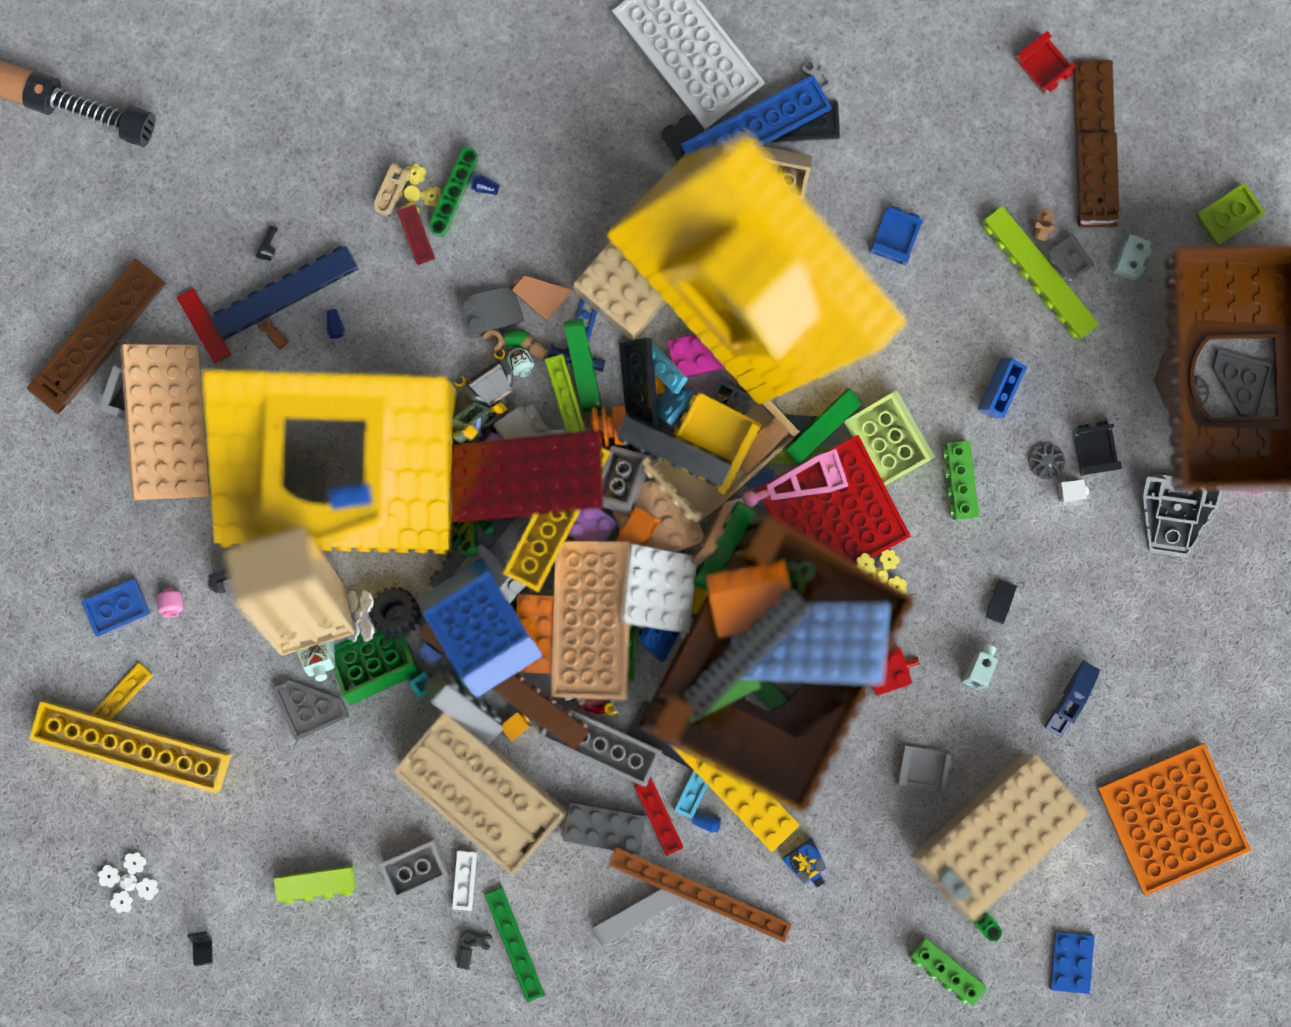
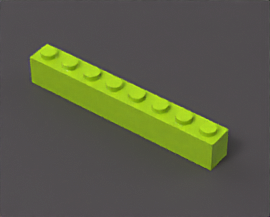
(1040, 273)

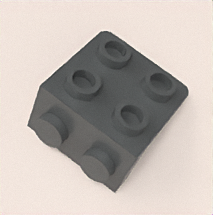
(1070, 258)

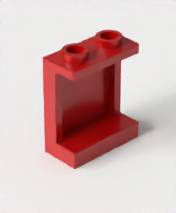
(1044, 63)

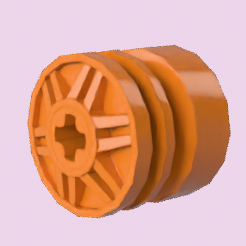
(608, 423)

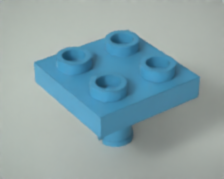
(673, 405)

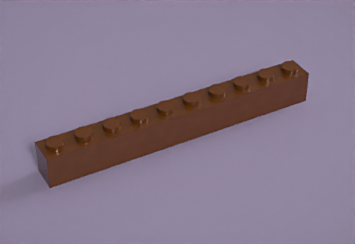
(532, 703)

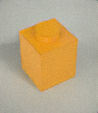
(516, 725)

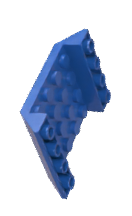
(478, 628)

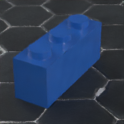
(1002, 388)

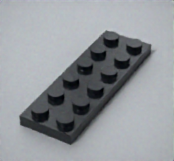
(639, 381)

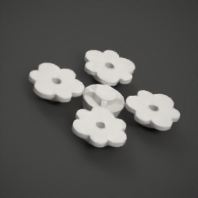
(361, 615)
(128, 882)

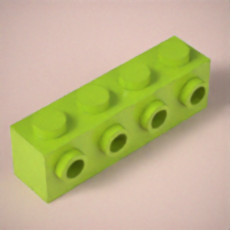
(315, 883)

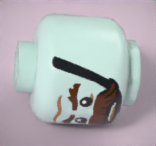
(520, 362)

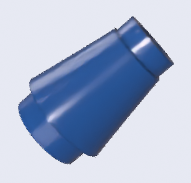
(707, 822)

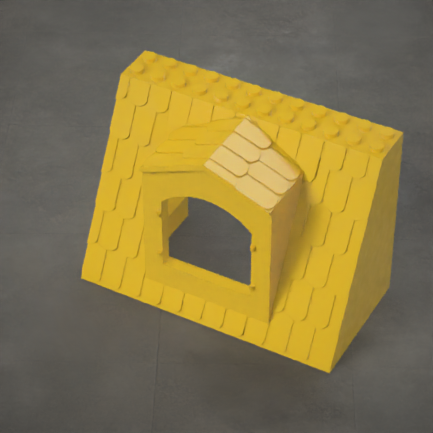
(742, 230)
(404, 458)

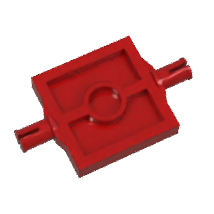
(895, 672)

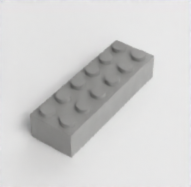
(611, 749)

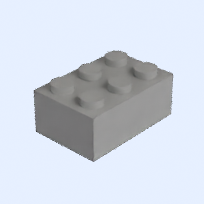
(623, 479)
(414, 869)

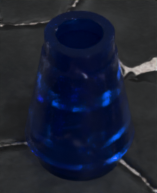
(484, 185)
(334, 325)

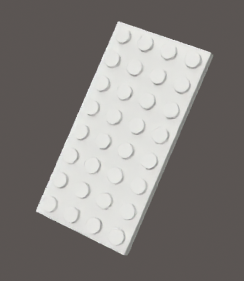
(691, 55)

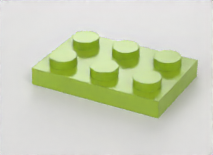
(1230, 214)

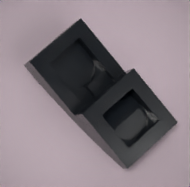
(1001, 601)

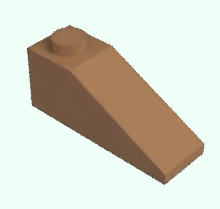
(764, 443)

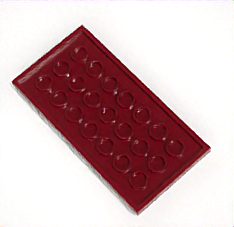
(527, 476)

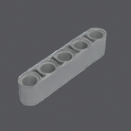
(634, 915)

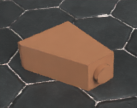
(540, 295)

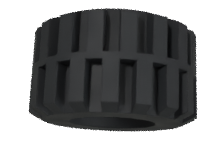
(401, 625)

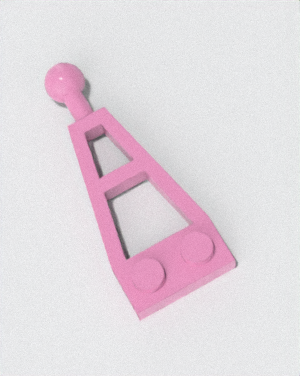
(831, 470)

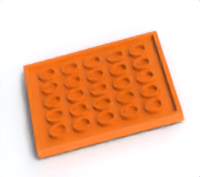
(1174, 819)

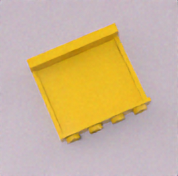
(719, 431)

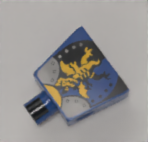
(806, 863)

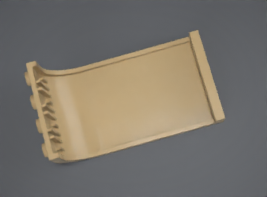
(701, 498)

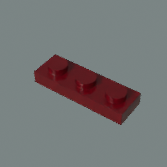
(416, 234)

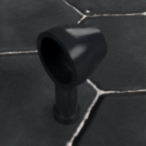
(265, 250)

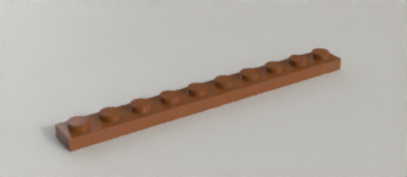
(699, 894)

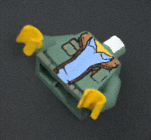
(471, 422)

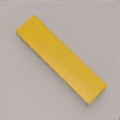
(124, 692)

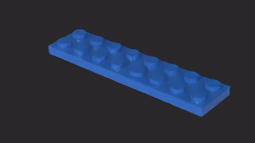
(768, 118)

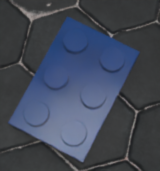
(116, 607)
(1072, 962)

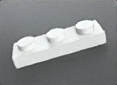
(464, 880)

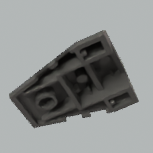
(1175, 517)

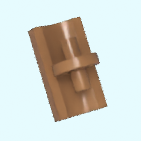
(1043, 224)

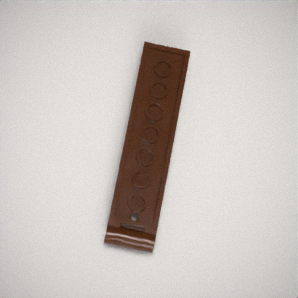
(1096, 144)
(96, 337)

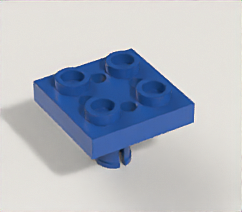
(655, 641)

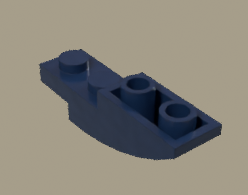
(1074, 699)

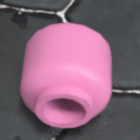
(169, 602)

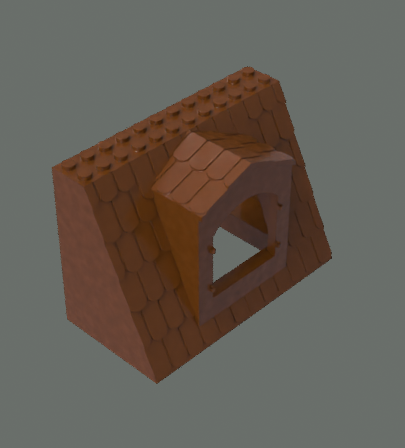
(1226, 297)
(792, 745)

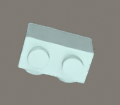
(1132, 257)

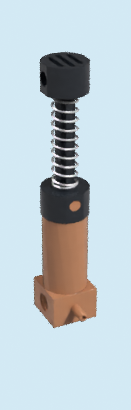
(44, 93)

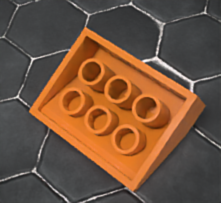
(745, 595)

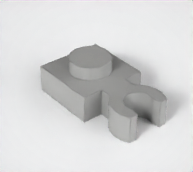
(821, 76)

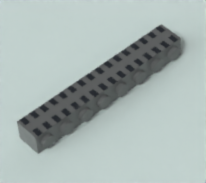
(746, 653)

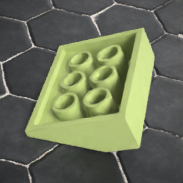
(890, 437)

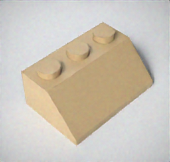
(791, 165)

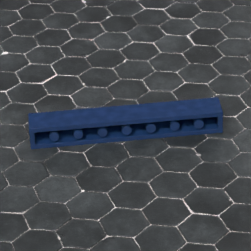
(284, 293)

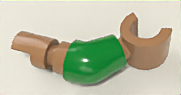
(517, 338)

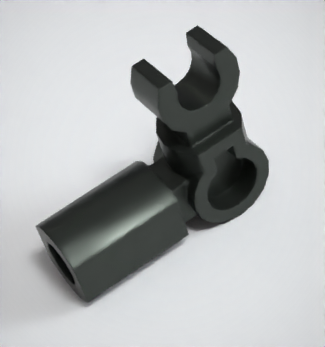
(465, 953)

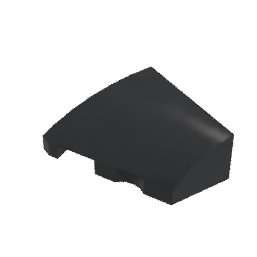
(732, 397)

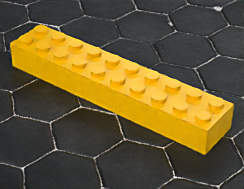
(130, 746)

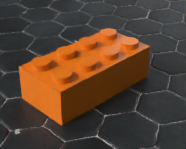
(537, 616)

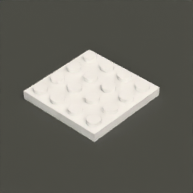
(658, 589)

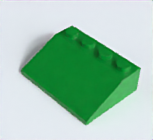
(372, 665)

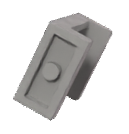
(113, 394)
(924, 768)

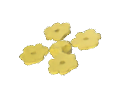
(413, 193)
(888, 561)

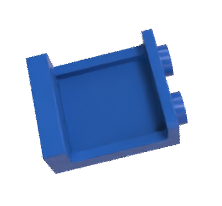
(896, 235)

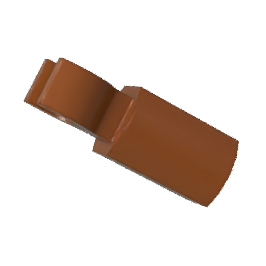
(274, 334)

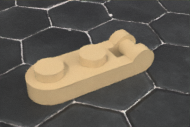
(391, 189)

